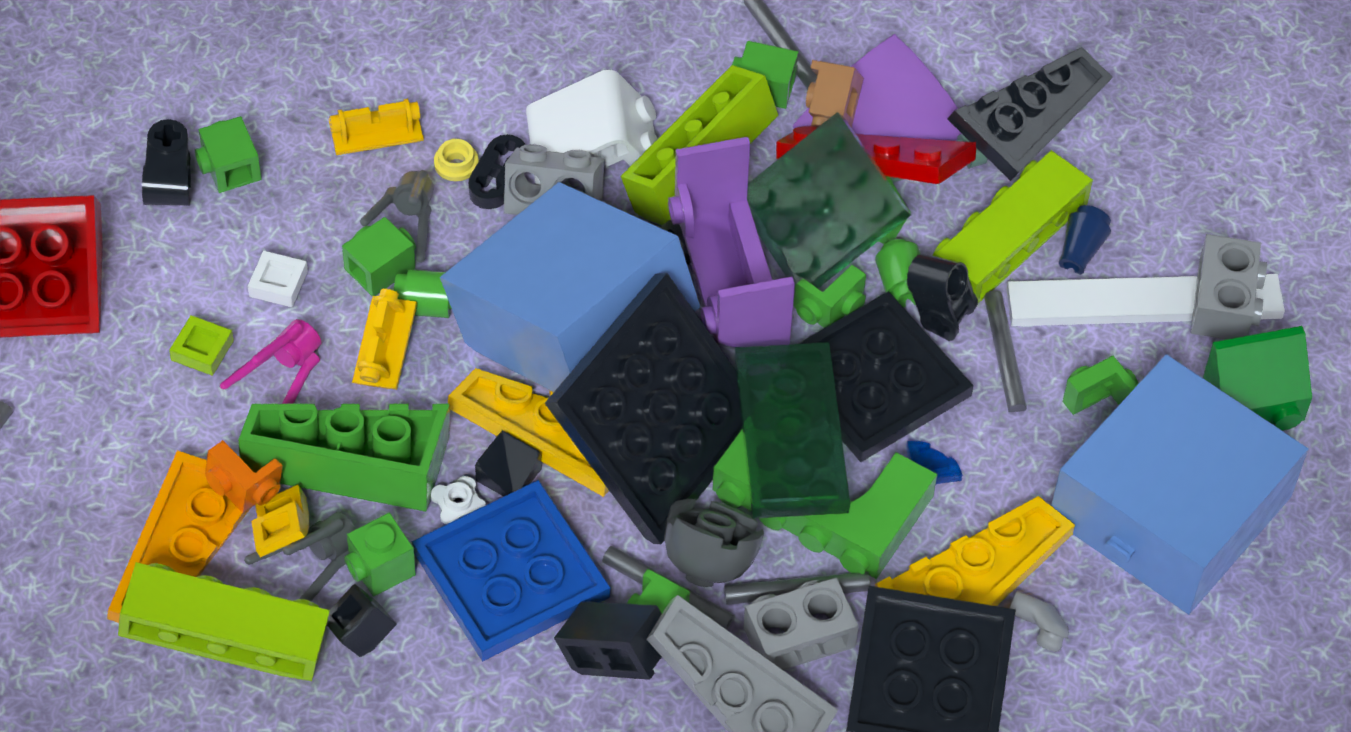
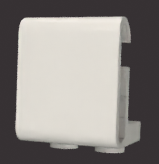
(594, 116)

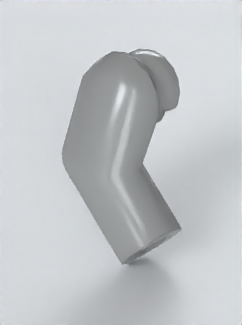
(1045, 617)

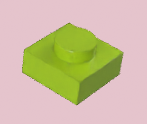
(201, 345)

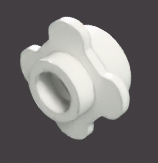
(445, 497)

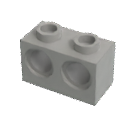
(550, 169)
(1228, 278)
(804, 635)

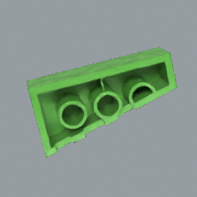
(351, 451)

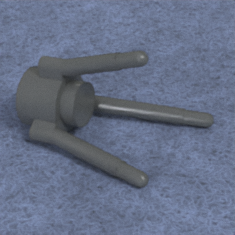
(410, 198)
(326, 541)

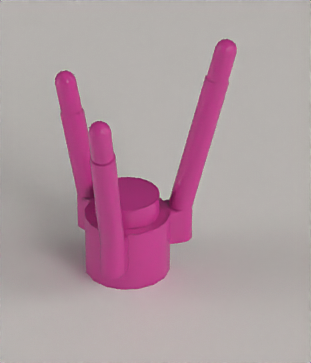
(291, 347)

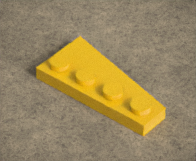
(512, 407)

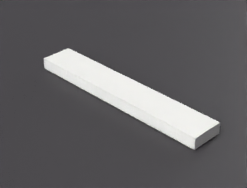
(1117, 300)

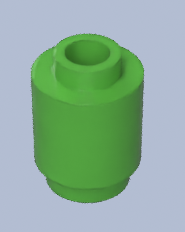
(893, 266)
(425, 289)

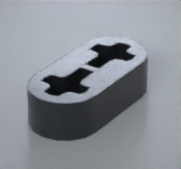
(490, 167)

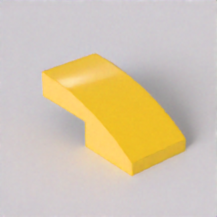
(281, 521)

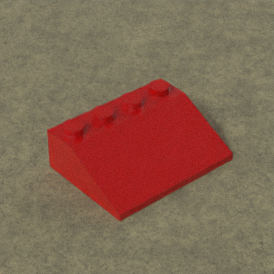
(50, 266)

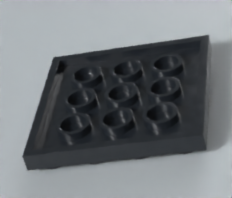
(652, 406)

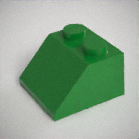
(1265, 374)

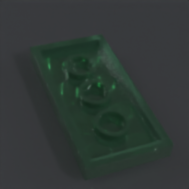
(791, 430)

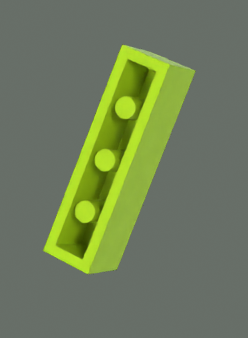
(730, 109)
(1017, 222)
(223, 621)

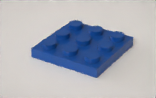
(510, 570)

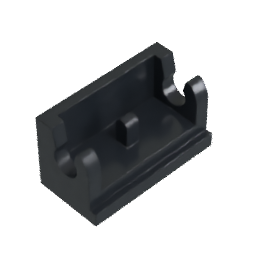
(610, 640)

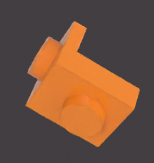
(234, 478)

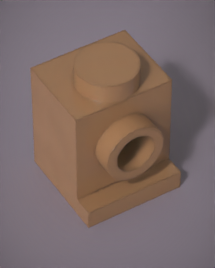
(833, 92)

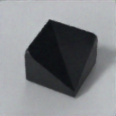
(507, 465)
(359, 621)

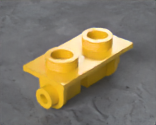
(367, 130)
(384, 341)

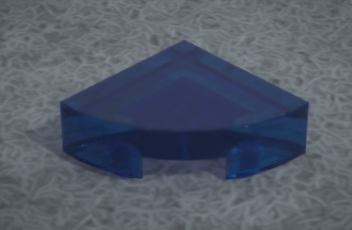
(934, 460)

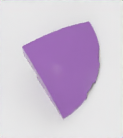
(899, 96)

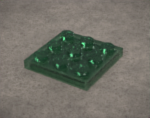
(823, 204)

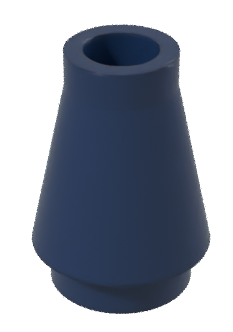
(1084, 236)

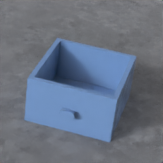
(557, 282)
(1178, 483)

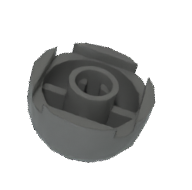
(711, 543)

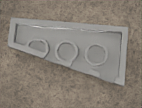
(733, 678)

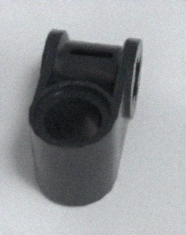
(167, 165)
(941, 294)

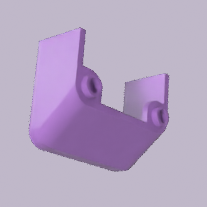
(726, 254)

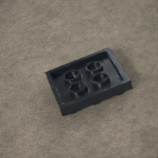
(887, 375)
(930, 664)

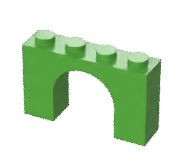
(865, 535)

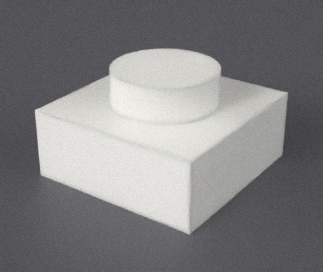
(277, 279)

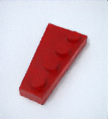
(902, 156)

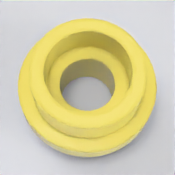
(452, 150)

